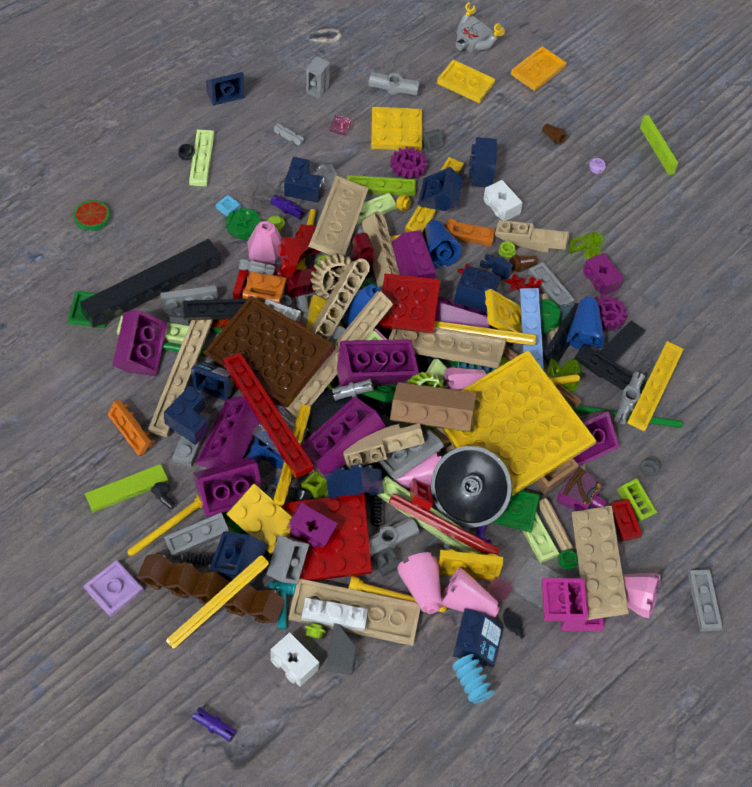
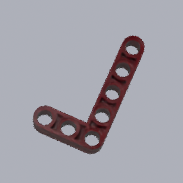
(301, 283)

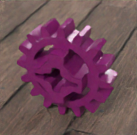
(408, 163)
(611, 312)

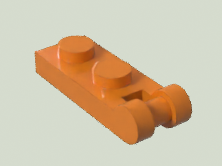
(470, 233)

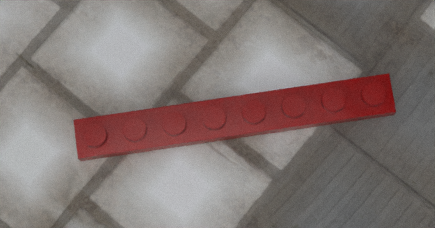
(268, 415)

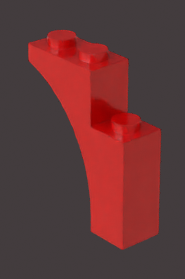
(296, 249)

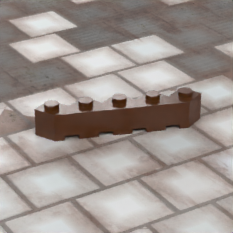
(187, 581)

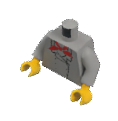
(474, 34)

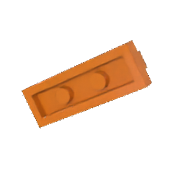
(130, 427)

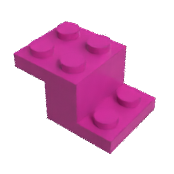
(566, 602)

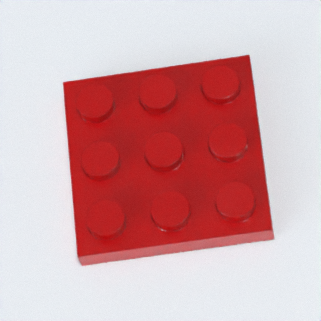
(413, 303)

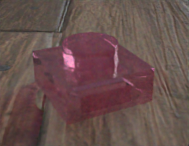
(340, 125)
(499, 590)

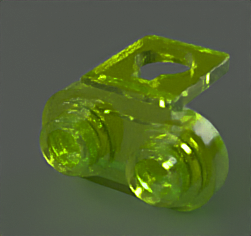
(590, 245)
(569, 368)

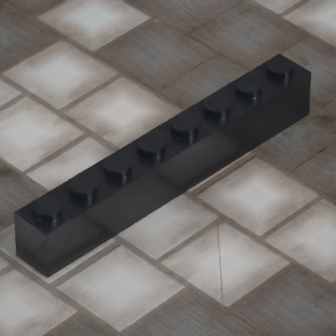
(150, 283)

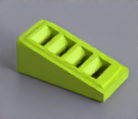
(316, 490)
(640, 492)

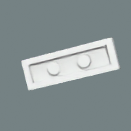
(330, 613)

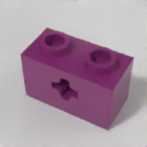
(603, 274)
(322, 527)

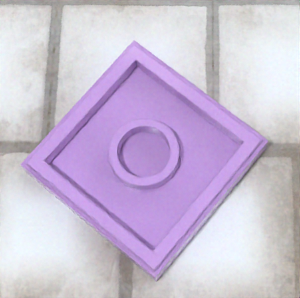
(113, 588)

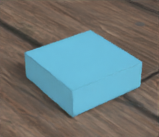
(228, 205)

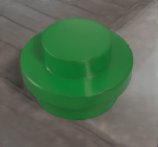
(568, 559)

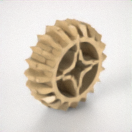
(321, 288)

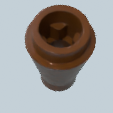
(556, 134)
(522, 262)

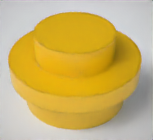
(403, 203)

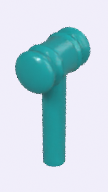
(283, 589)

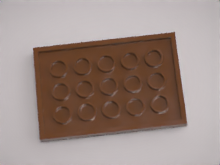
(274, 347)

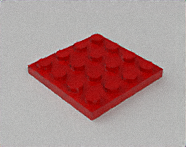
(348, 546)

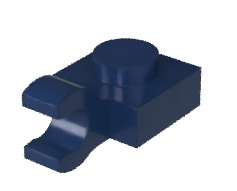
(498, 265)

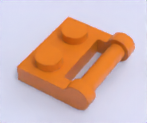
(265, 284)

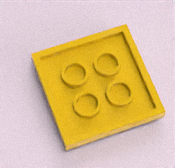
(396, 128)

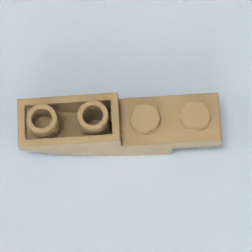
(531, 238)
(378, 444)

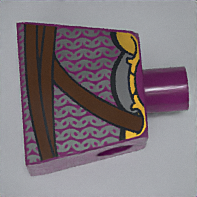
(581, 492)

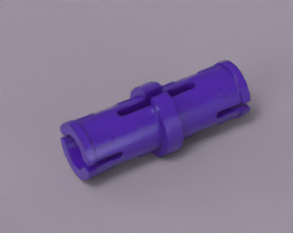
(287, 207)
(214, 724)

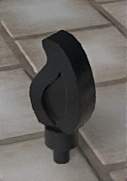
(513, 623)

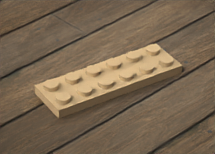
(339, 217)
(455, 346)
(600, 562)
(386, 616)

